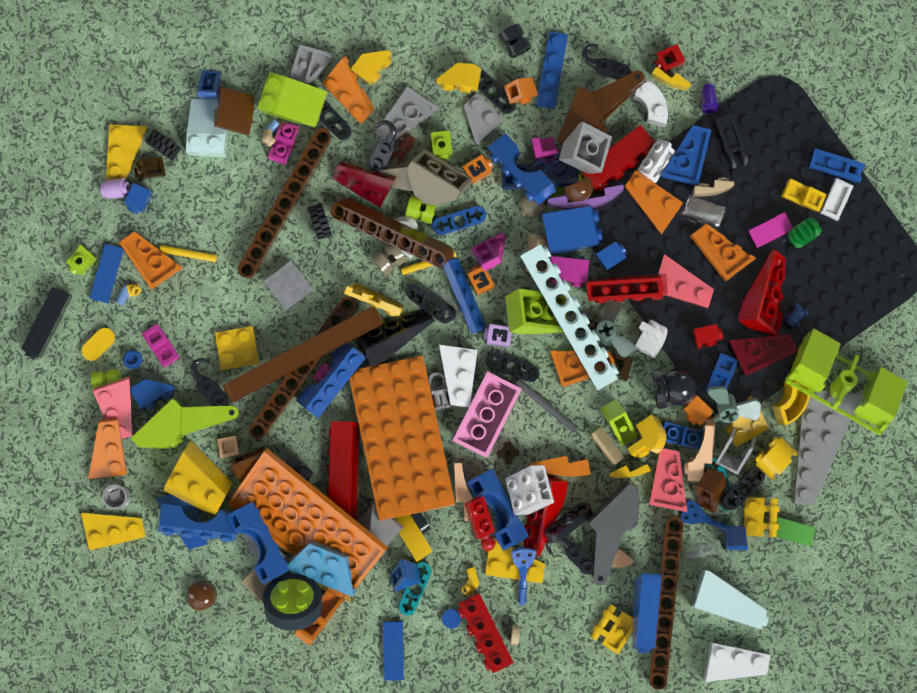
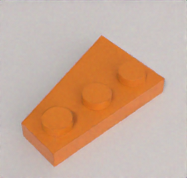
(570, 368)

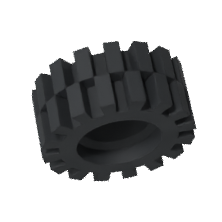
(163, 144)
(319, 221)

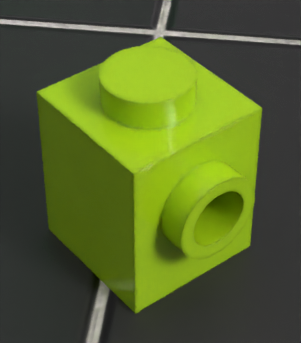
(442, 144)

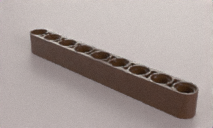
(285, 193)
(303, 354)
(299, 377)
(671, 594)

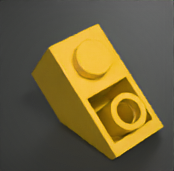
(370, 65)
(461, 77)

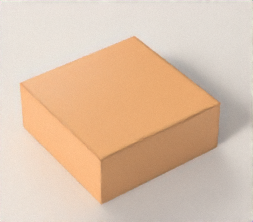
(228, 446)

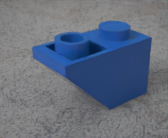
(149, 392)

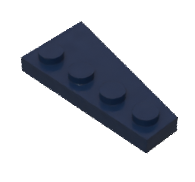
(556, 170)

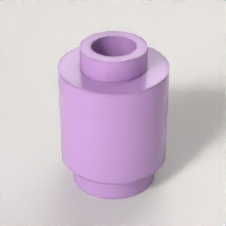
(115, 188)

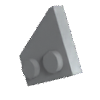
(309, 64)

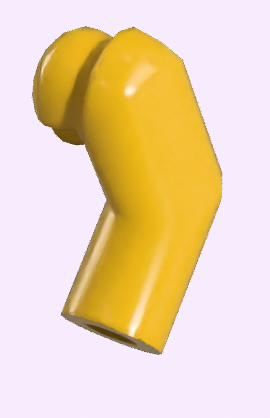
(472, 582)

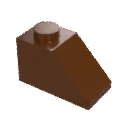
(710, 490)

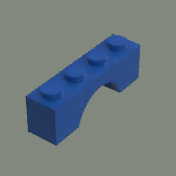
(535, 184)
(318, 396)
(174, 521)
(249, 522)
(509, 527)

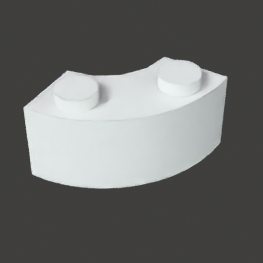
(653, 102)

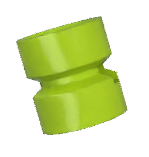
(414, 210)
(100, 378)

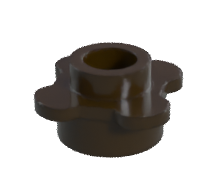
(508, 458)

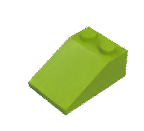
(292, 100)
(531, 314)

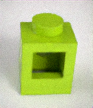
(87, 261)

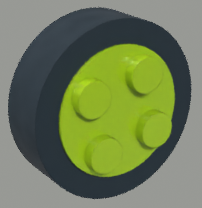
(292, 602)

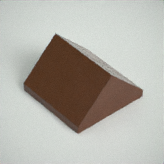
(243, 464)

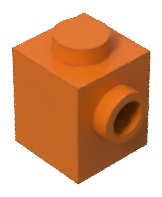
(521, 90)
(698, 412)

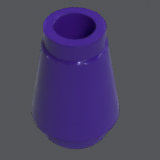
(709, 99)

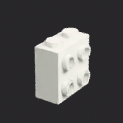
(529, 490)

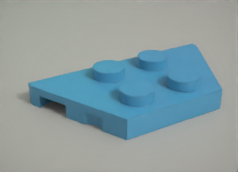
(324, 567)

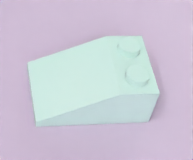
(202, 136)

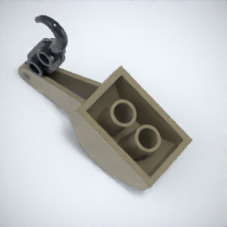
(425, 175)

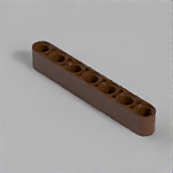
(399, 233)

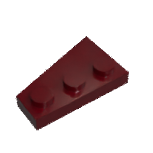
(364, 183)
(761, 352)

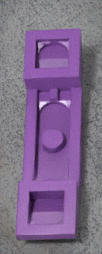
(609, 194)

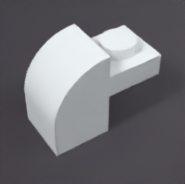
(651, 338)

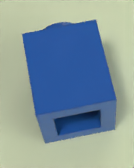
(138, 199)
(611, 256)

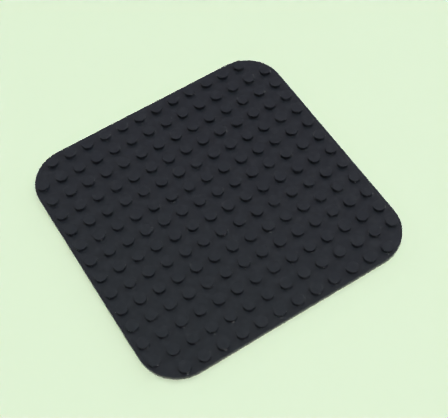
(842, 277)

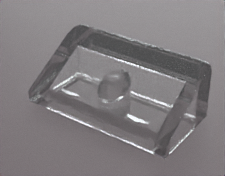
(704, 210)
(444, 294)
(701, 548)

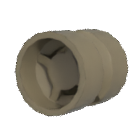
(384, 263)

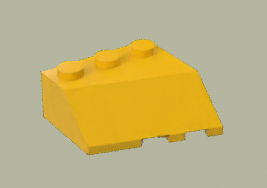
(198, 481)

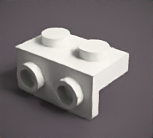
(657, 160)

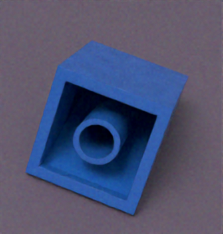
(572, 229)

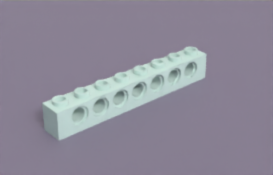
(599, 379)

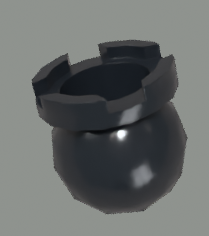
(674, 387)

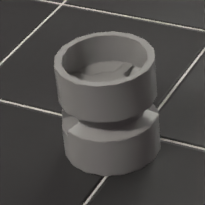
(116, 496)

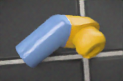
(128, 291)

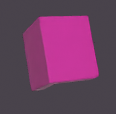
(544, 148)

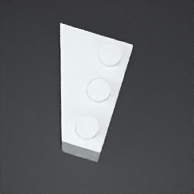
(459, 373)
(733, 662)

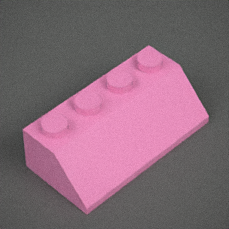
(487, 414)

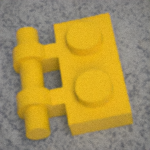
(755, 517)
(619, 632)

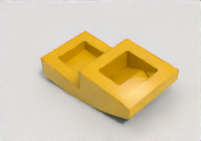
(676, 82)
(803, 195)
(625, 473)

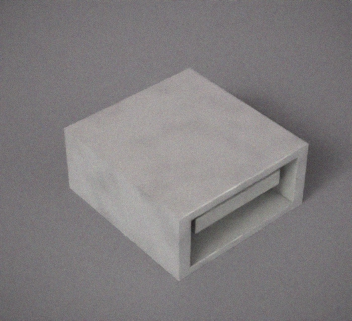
(288, 285)

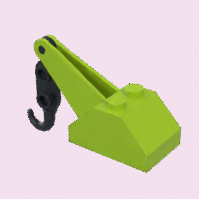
(176, 421)

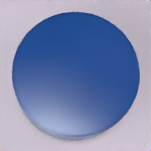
(451, 618)

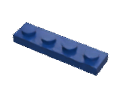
(552, 70)
(464, 296)

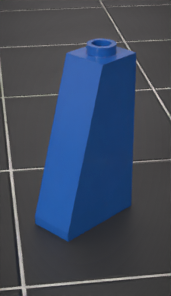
(645, 611)

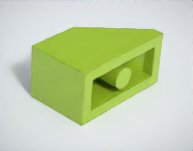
(618, 422)

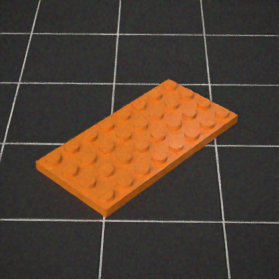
(401, 438)
(301, 513)

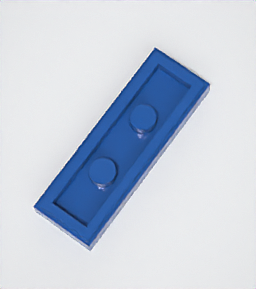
(106, 273)
(393, 651)

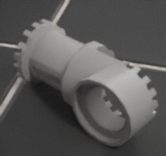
(439, 390)

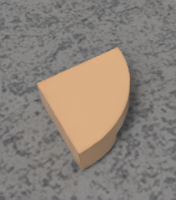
(621, 559)

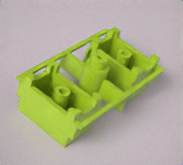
(881, 393)

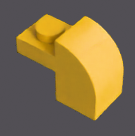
(653, 437)

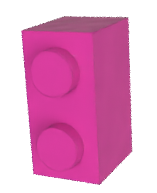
(572, 270)

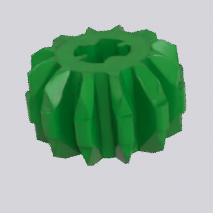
(804, 232)

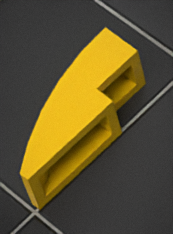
(413, 537)

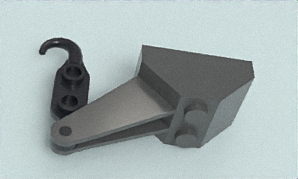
(610, 522)

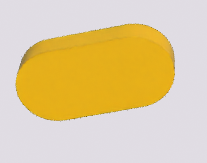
(98, 344)

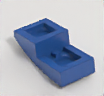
(722, 371)

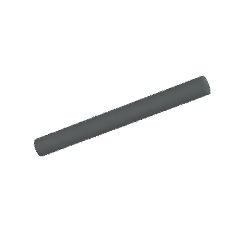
(546, 405)

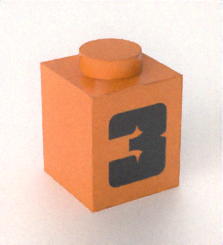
(478, 169)
(480, 280)

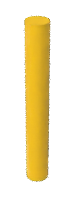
(188, 253)
(418, 266)

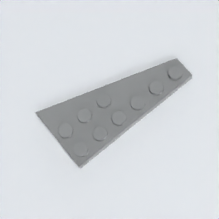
(818, 443)

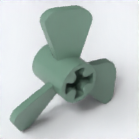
(611, 313)
(729, 409)

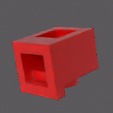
(674, 54)
(707, 335)

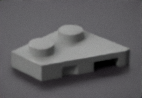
(481, 118)

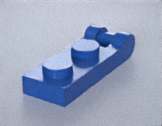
(836, 165)

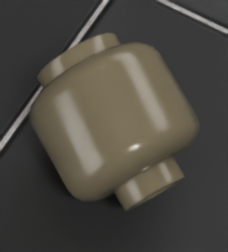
(531, 208)

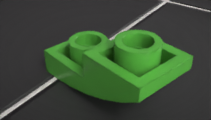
(795, 531)

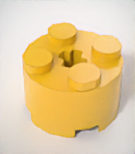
(776, 457)

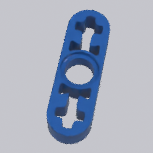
(447, 230)

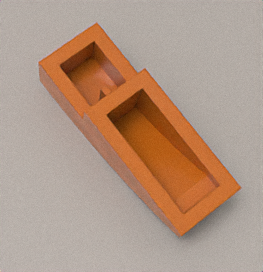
(561, 467)
(330, 605)

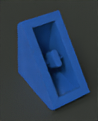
(209, 84)
(735, 538)
(404, 575)

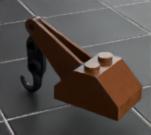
(599, 105)

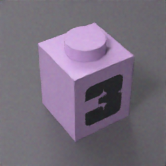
(498, 335)

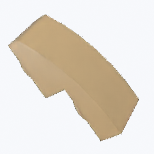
(719, 186)

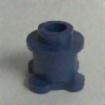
(795, 315)

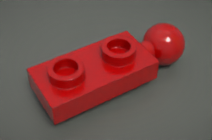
(481, 522)

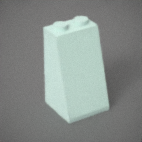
(723, 600)

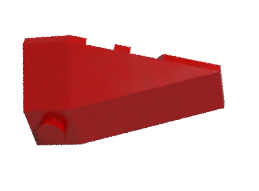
(762, 303)
(544, 517)

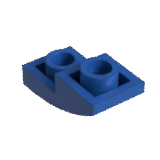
(682, 435)

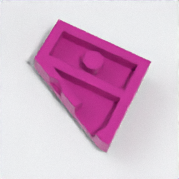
(490, 251)

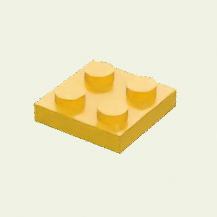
(237, 348)

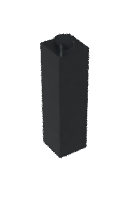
(46, 323)

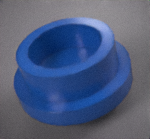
(132, 359)

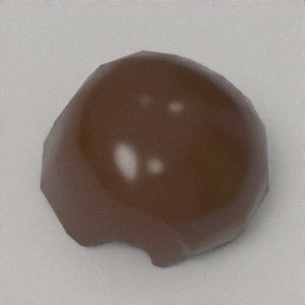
(580, 190)
(201, 595)

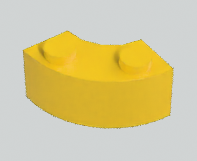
(790, 405)

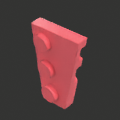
(685, 285)
(115, 402)
(668, 482)

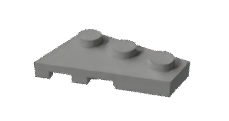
(407, 113)

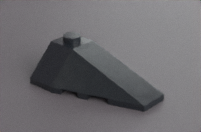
(391, 336)

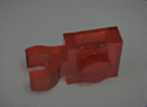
(405, 146)

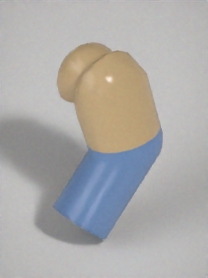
(268, 131)

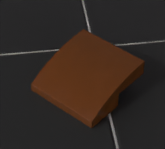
(234, 111)

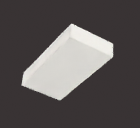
(836, 199)

